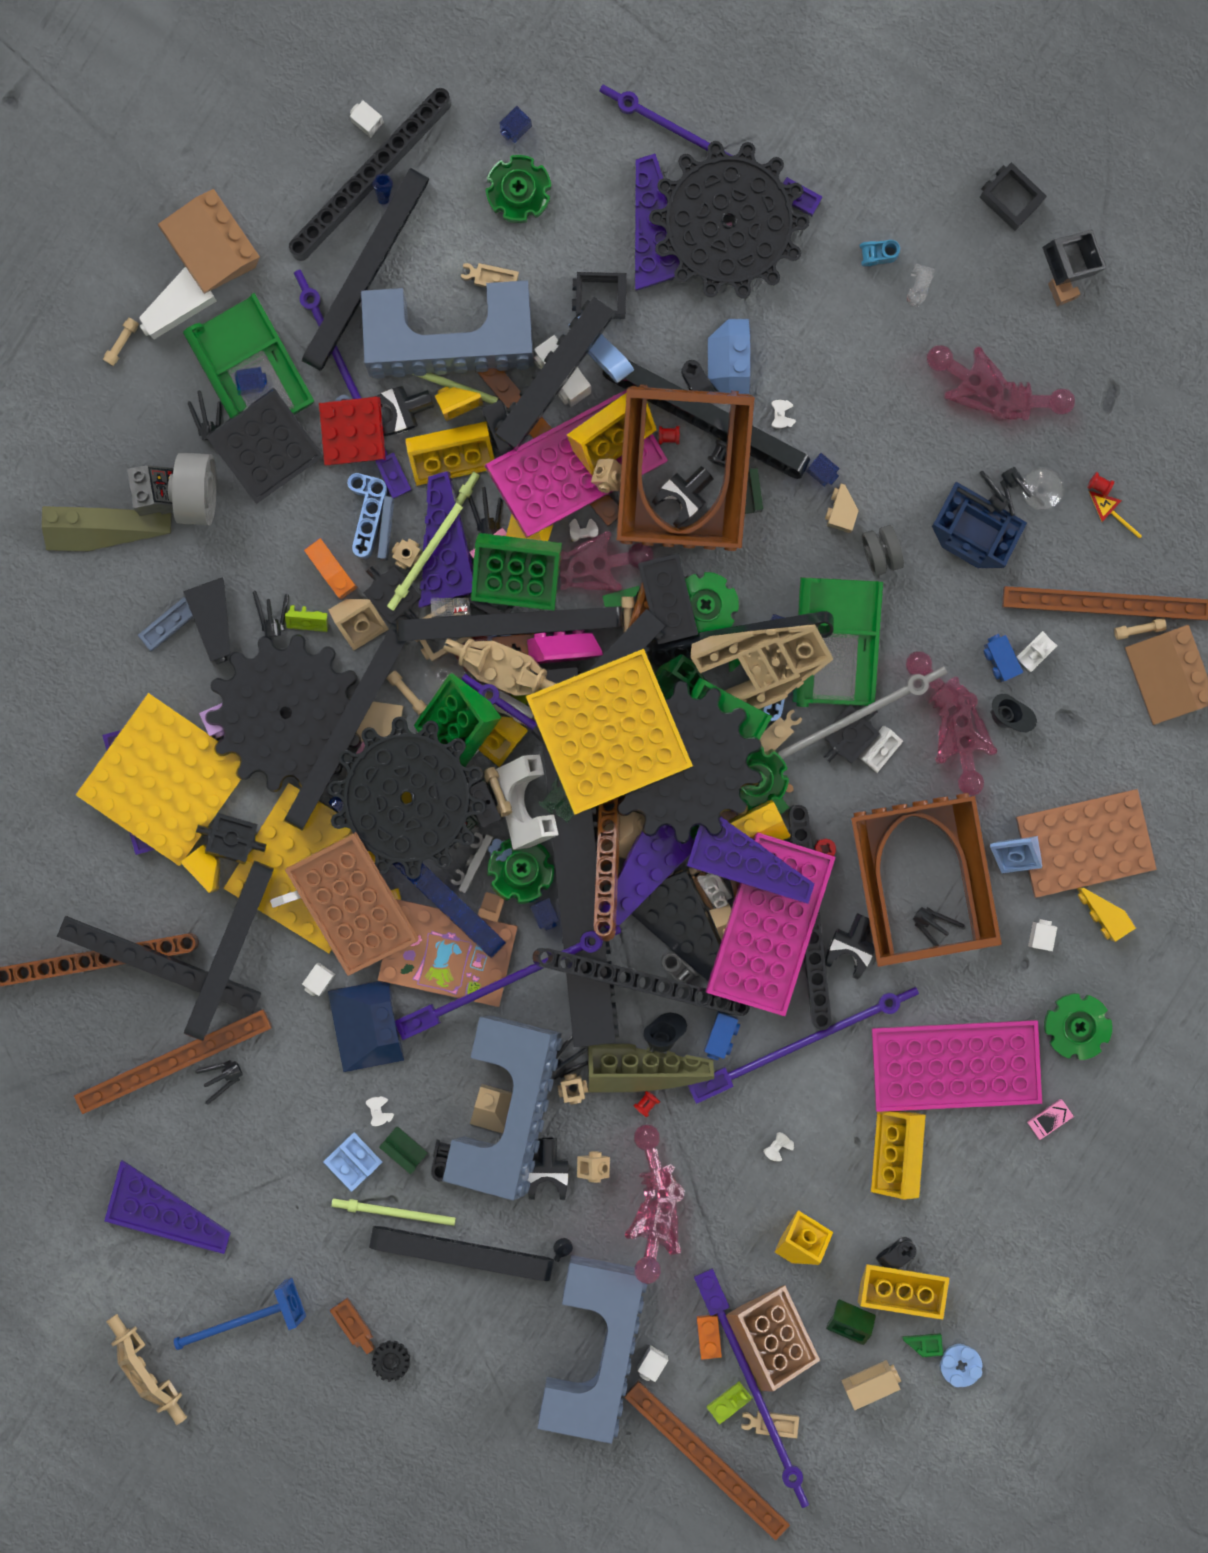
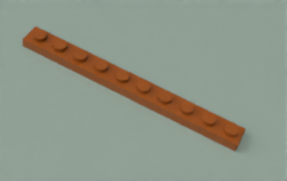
(509, 393)
(1105, 603)
(172, 1061)
(707, 1460)

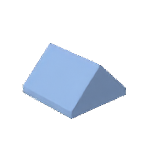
(1017, 854)

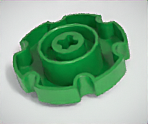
(504, 182)
(721, 599)
(773, 781)
(523, 885)
(1066, 1037)

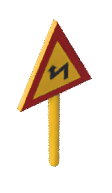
(1106, 506)

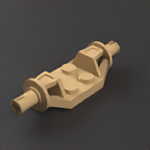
(500, 666)
(137, 1374)

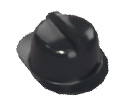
(1011, 713)
(665, 1031)

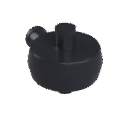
(562, 1248)

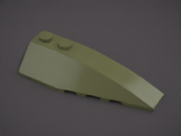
(97, 528)
(637, 1070)

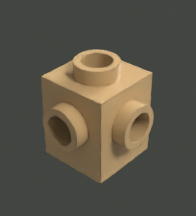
(607, 475)
(409, 561)
(576, 1096)
(593, 1166)

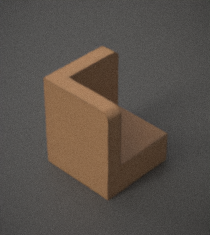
(1063, 293)
(491, 907)

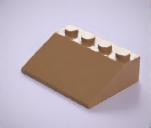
(209, 241)
(1169, 674)
(773, 1339)

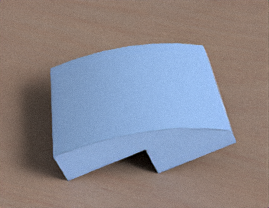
(352, 1162)

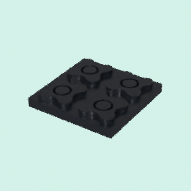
(264, 445)

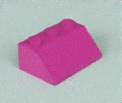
(563, 647)

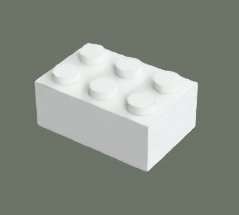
(577, 385)

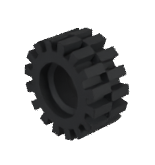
(391, 1348)

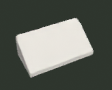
(880, 749)

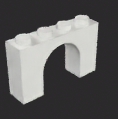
(513, 781)

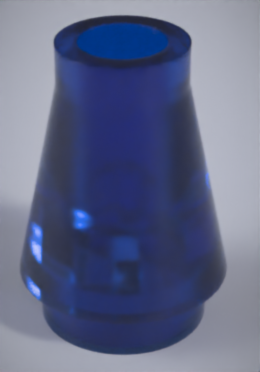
(383, 186)

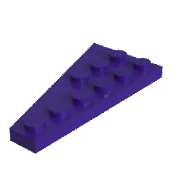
(650, 267)
(449, 568)
(747, 862)
(646, 868)
(152, 1209)

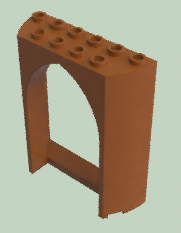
(725, 519)
(961, 824)

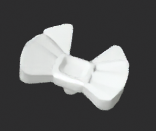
(779, 413)
(577, 533)
(378, 1117)
(781, 1141)

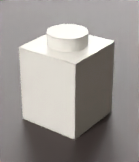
(366, 118)
(1042, 935)
(318, 980)
(652, 1364)

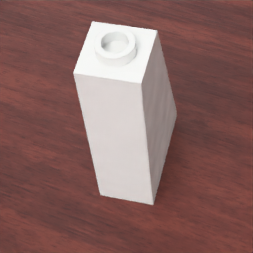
(175, 305)

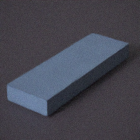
(386, 525)
(166, 625)

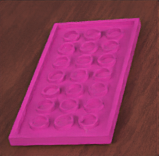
(549, 481)
(769, 934)
(956, 1065)

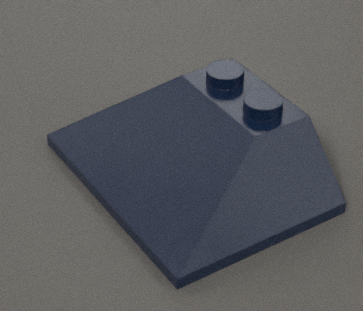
(975, 532)
(365, 1025)

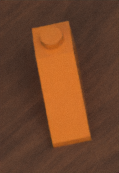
(330, 569)

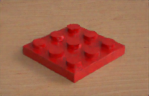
(352, 431)

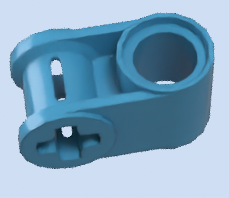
(877, 252)

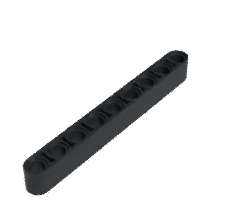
(671, 648)
(228, 950)
(461, 1253)

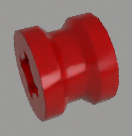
(822, 846)

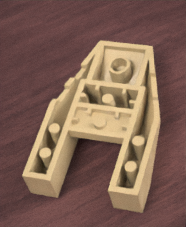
(772, 659)

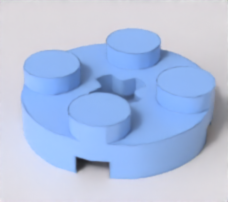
(950, 1360)

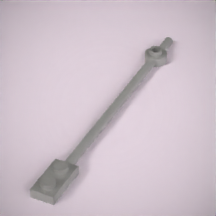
(909, 688)

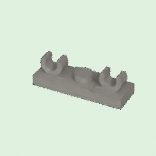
(473, 862)

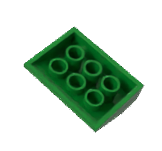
(516, 571)
(461, 715)

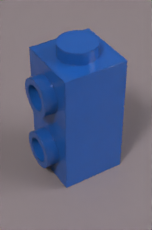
(1002, 657)
(720, 1036)

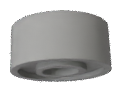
(193, 489)

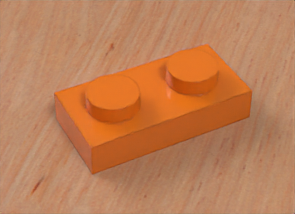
(709, 1337)

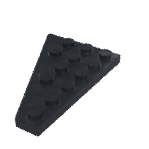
(681, 922)

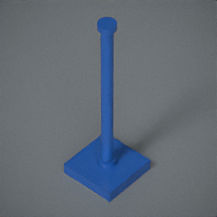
(288, 1303)

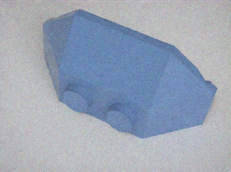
(730, 357)

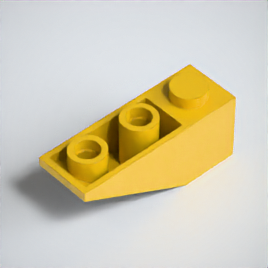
(1113, 920)

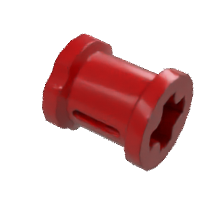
(669, 435)
(1100, 484)
(640, 1105)

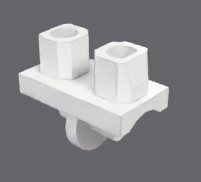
(1036, 651)
(715, 889)

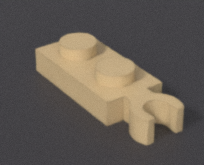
(488, 274)
(778, 732)
(785, 1424)

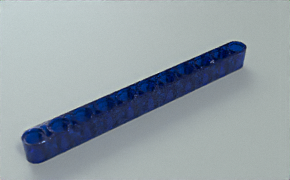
(449, 904)

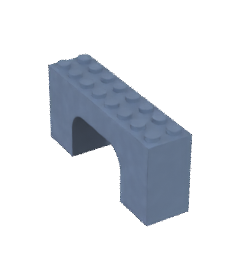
(398, 351)
(530, 1059)
(593, 1406)

